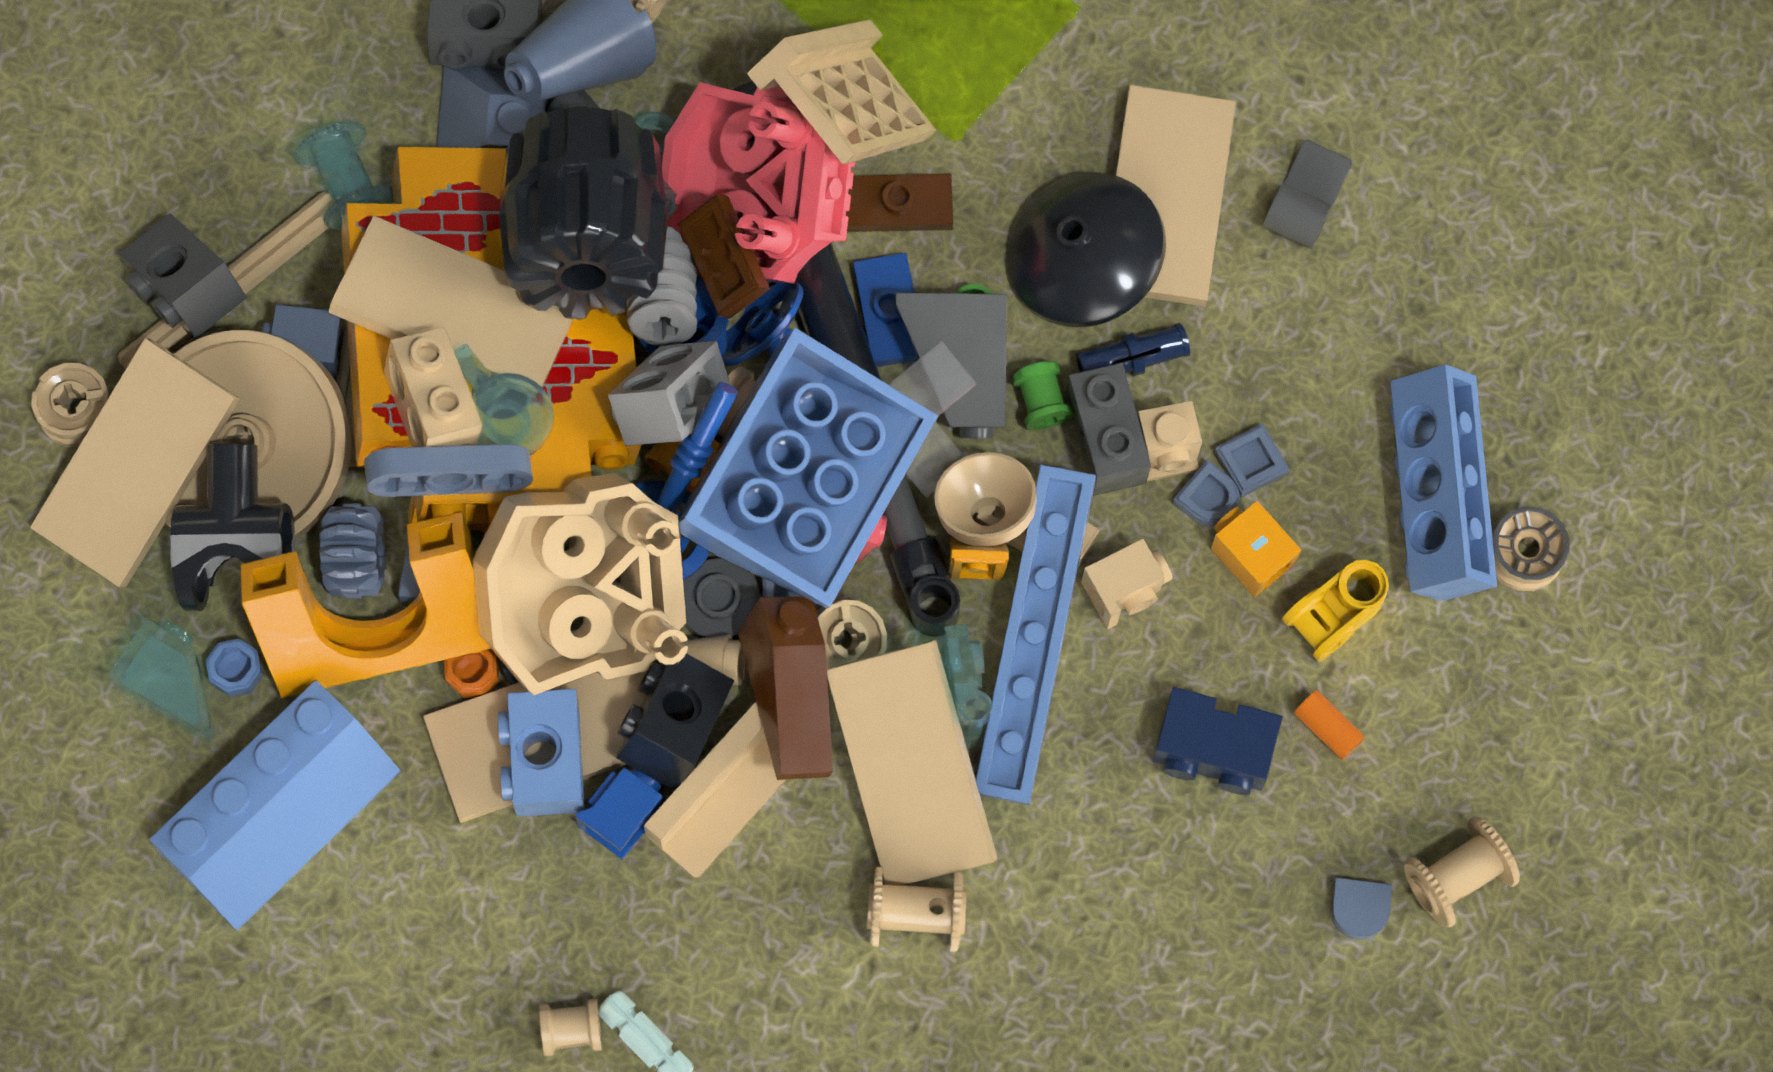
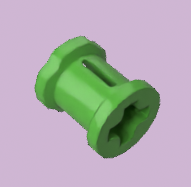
(1042, 395)

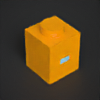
(1254, 547)

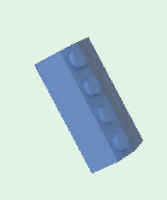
(805, 469)

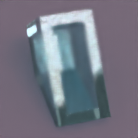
(167, 677)

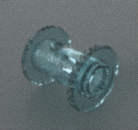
(341, 168)

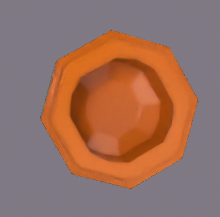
(473, 673)

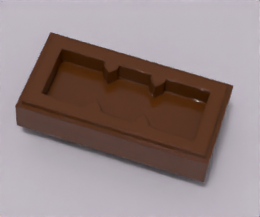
(900, 203)
(725, 267)

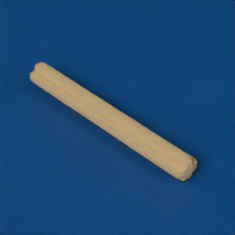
(250, 267)

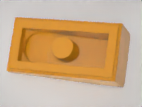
(977, 561)

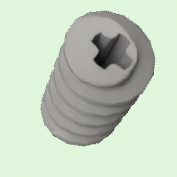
(670, 311)

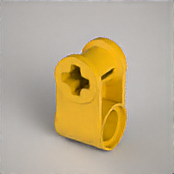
(1331, 615)

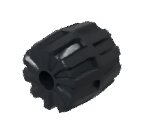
(582, 211)

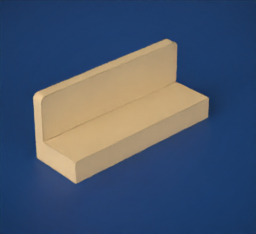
(716, 798)

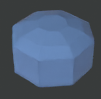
(234, 668)

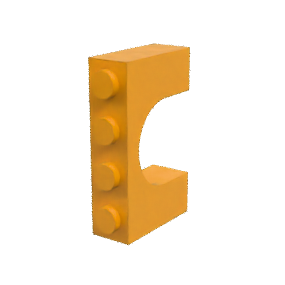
(312, 644)

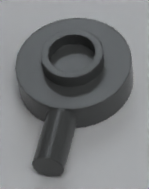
(719, 599)

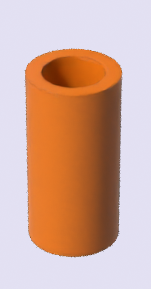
(1329, 724)

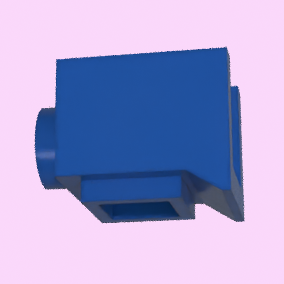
(621, 810)

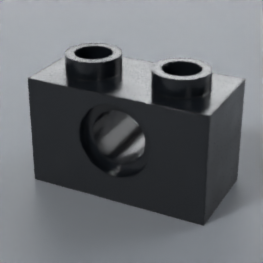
(666, 746)

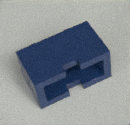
(1216, 742)

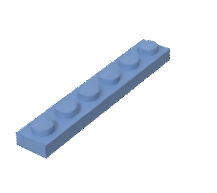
(1035, 635)

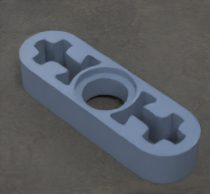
(448, 470)

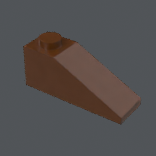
(790, 684)

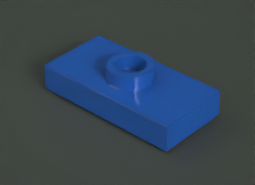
(876, 285)

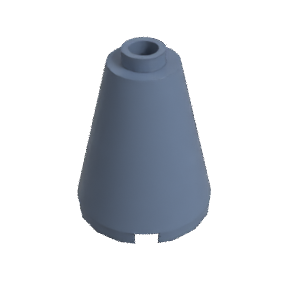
(581, 49)

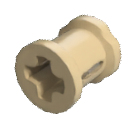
(570, 1027)

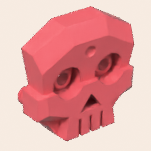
(783, 188)

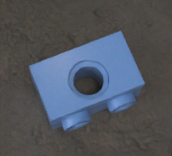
(551, 786)

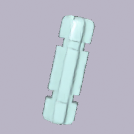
(642, 1035)

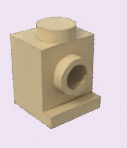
(1171, 439)
(1125, 581)

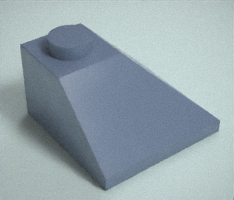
(481, 109)

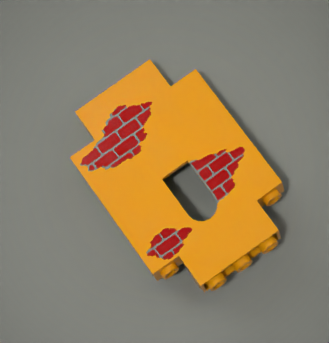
(455, 202)

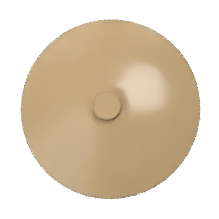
(287, 410)

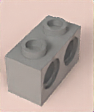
(667, 393)

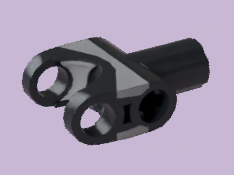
(227, 526)

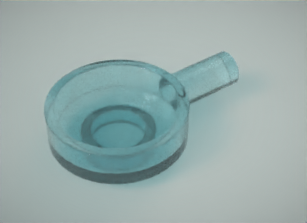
(508, 404)

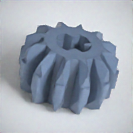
(352, 551)

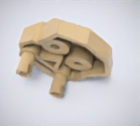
(536, 589)

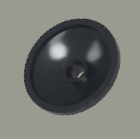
(1100, 271)

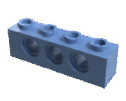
(1447, 404)

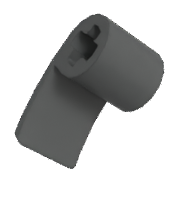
(1308, 194)

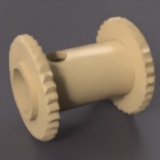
(1462, 871)
(909, 909)

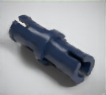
(1161, 347)

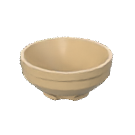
(984, 481)

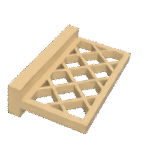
(844, 90)

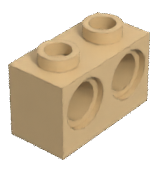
(431, 391)

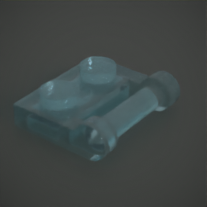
(963, 668)

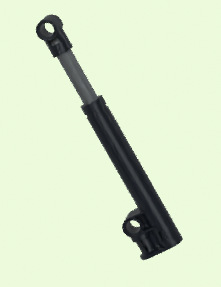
(834, 322)

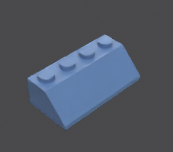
(275, 805)

